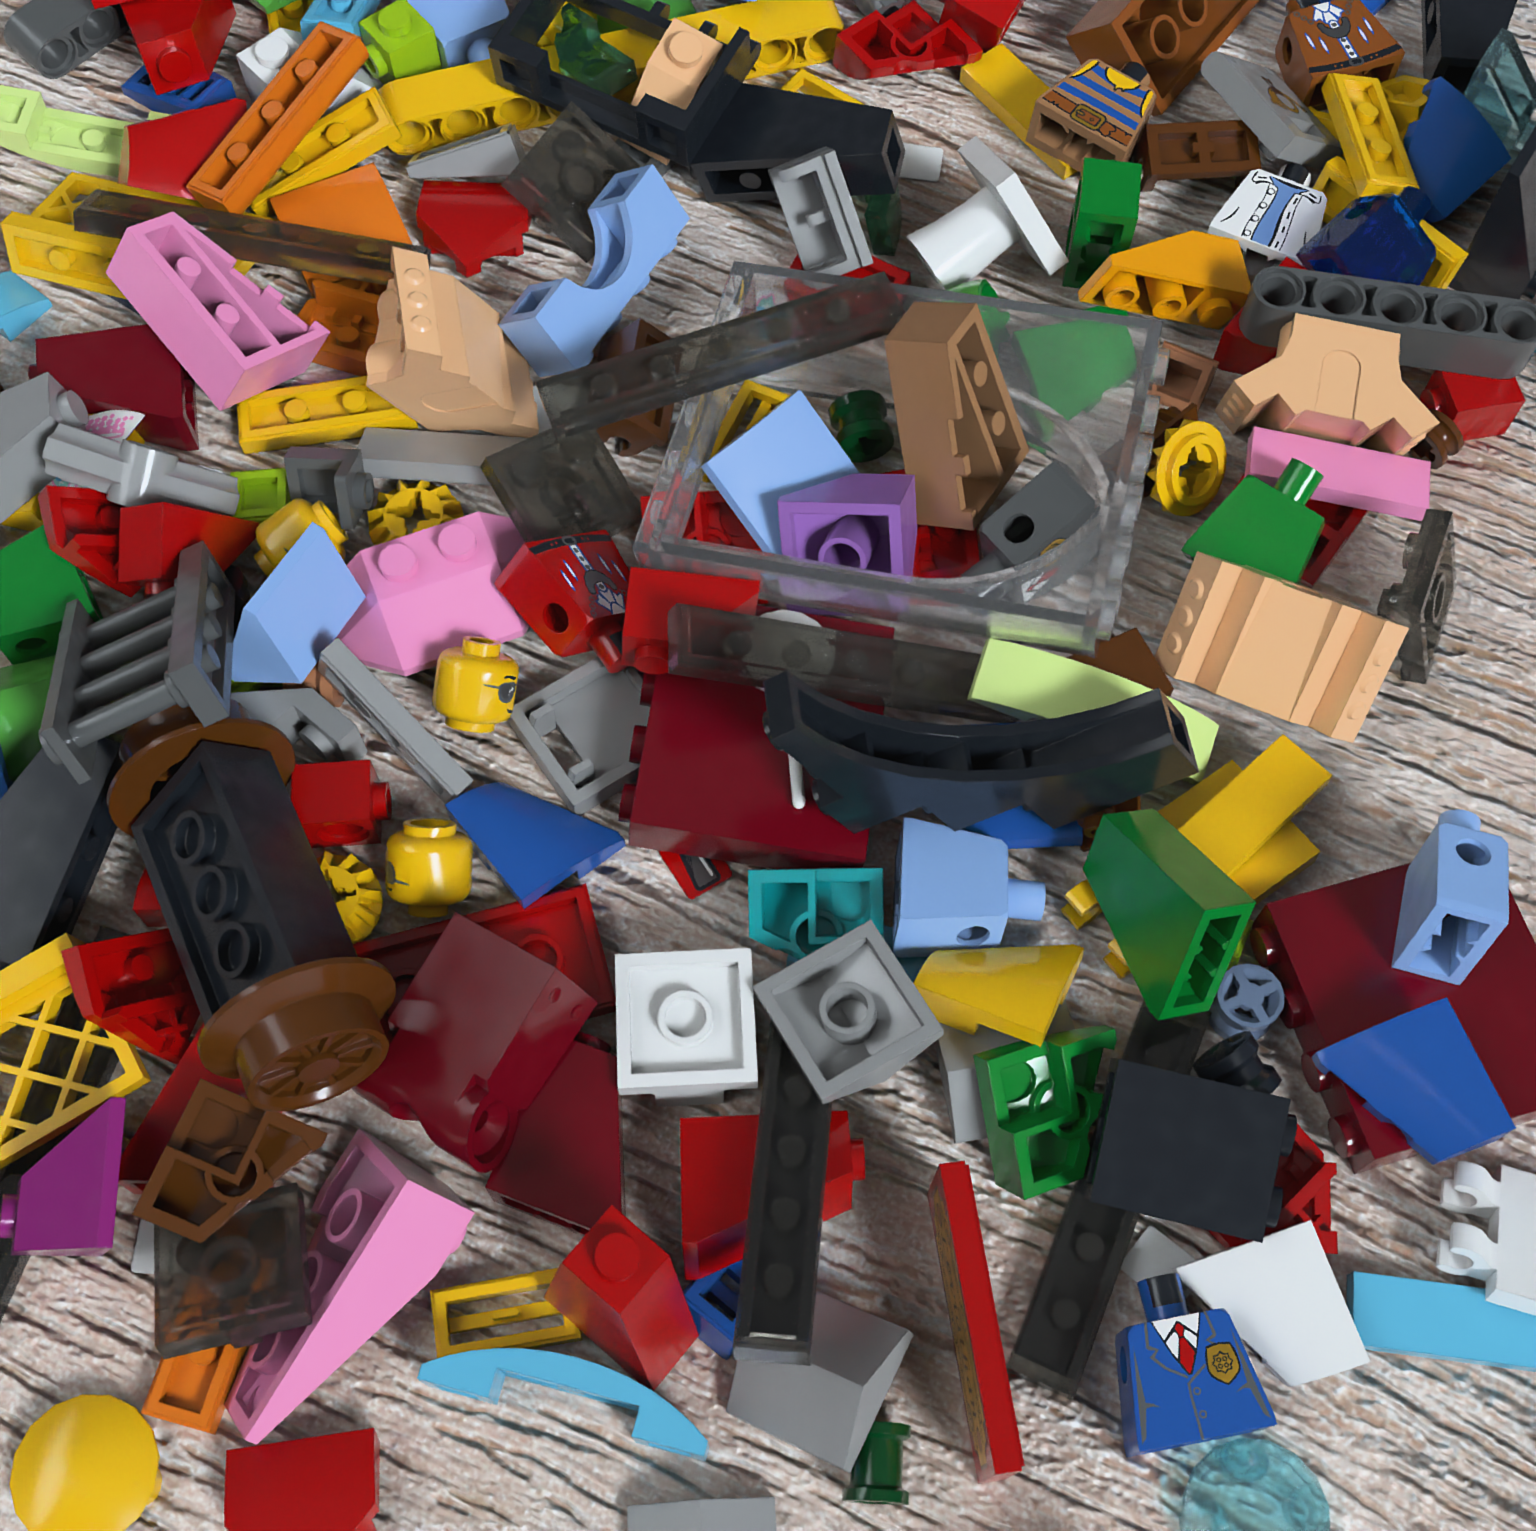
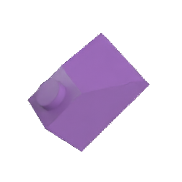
(852, 523)

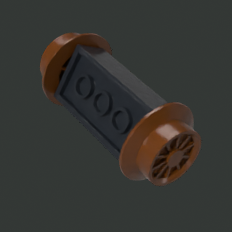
(250, 908)

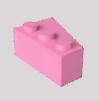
(210, 314)

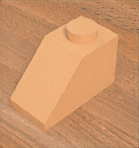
(677, 69)

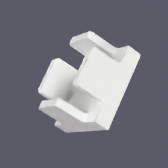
(685, 1025)

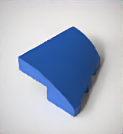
(1451, 149)
(529, 839)
(1423, 1081)

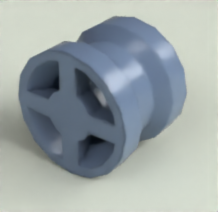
(1254, 991)

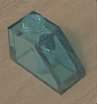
(1505, 91)

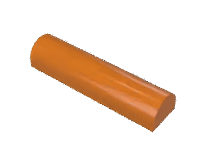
(278, 120)

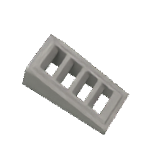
(480, 155)

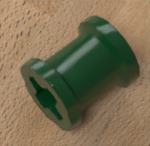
(879, 1467)

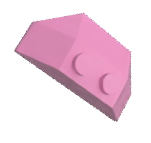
(432, 593)

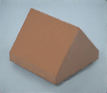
(1186, 379)

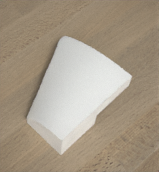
(1282, 1303)

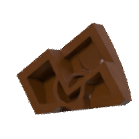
(221, 1161)

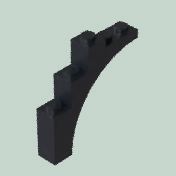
(1058, 767)

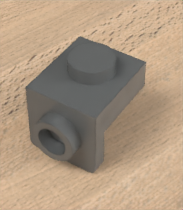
(333, 477)

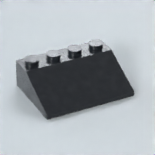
(1504, 246)

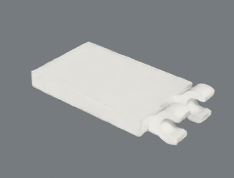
(1509, 1252)

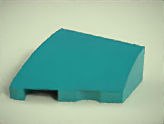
(812, 906)

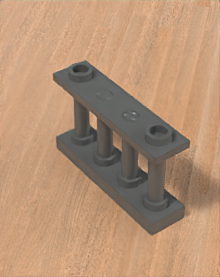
(188, 620)

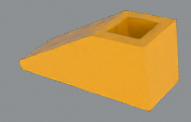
(1177, 278)

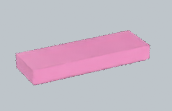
(1351, 473)

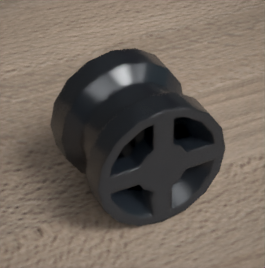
(1237, 1064)

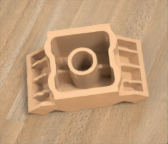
(447, 356)
(1331, 386)
(1278, 646)

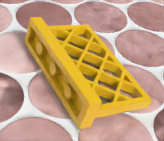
(53, 251)
(38, 985)

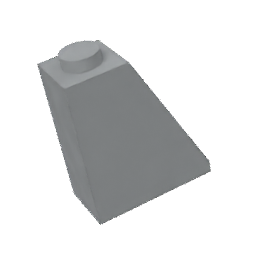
(26, 420)

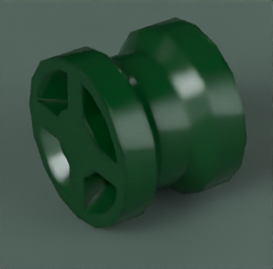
(861, 425)

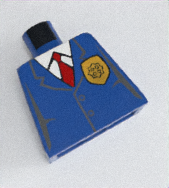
(1184, 1375)

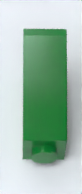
(1166, 909)

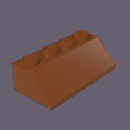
(1160, 35)

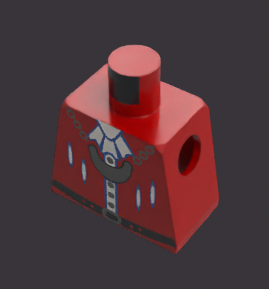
(571, 594)

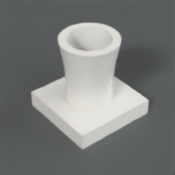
(985, 225)

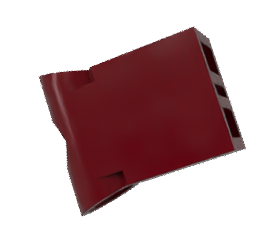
(475, 1042)

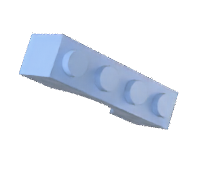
(633, 228)

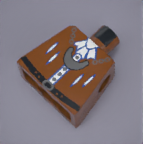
(1333, 39)

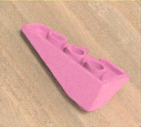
(373, 1250)

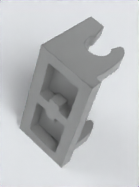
(821, 213)

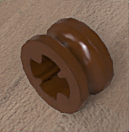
(1439, 442)

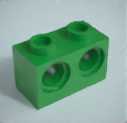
(1101, 217)

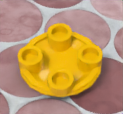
(86, 1467)

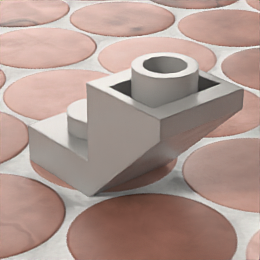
(306, 716)

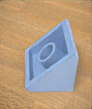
(295, 613)

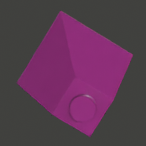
(71, 1193)

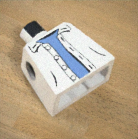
(1271, 216)

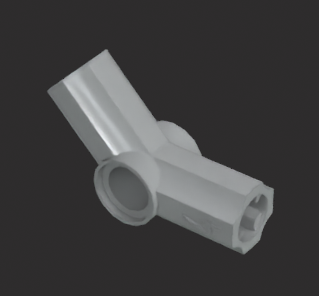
(136, 472)

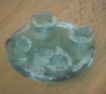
(1253, 1489)

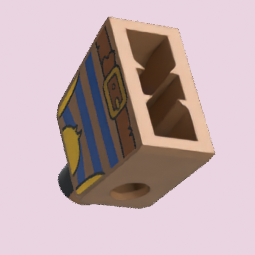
(1093, 113)

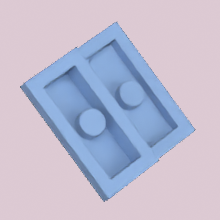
(775, 458)

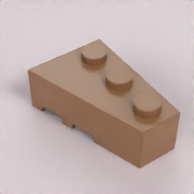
(952, 413)

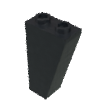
(1459, 35)
(776, 126)
(51, 849)

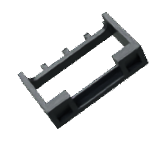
(653, 123)

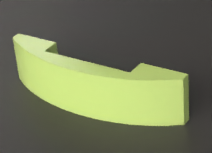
(61, 136)
(1050, 686)

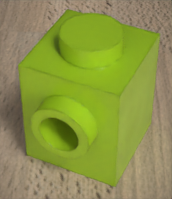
(399, 43)

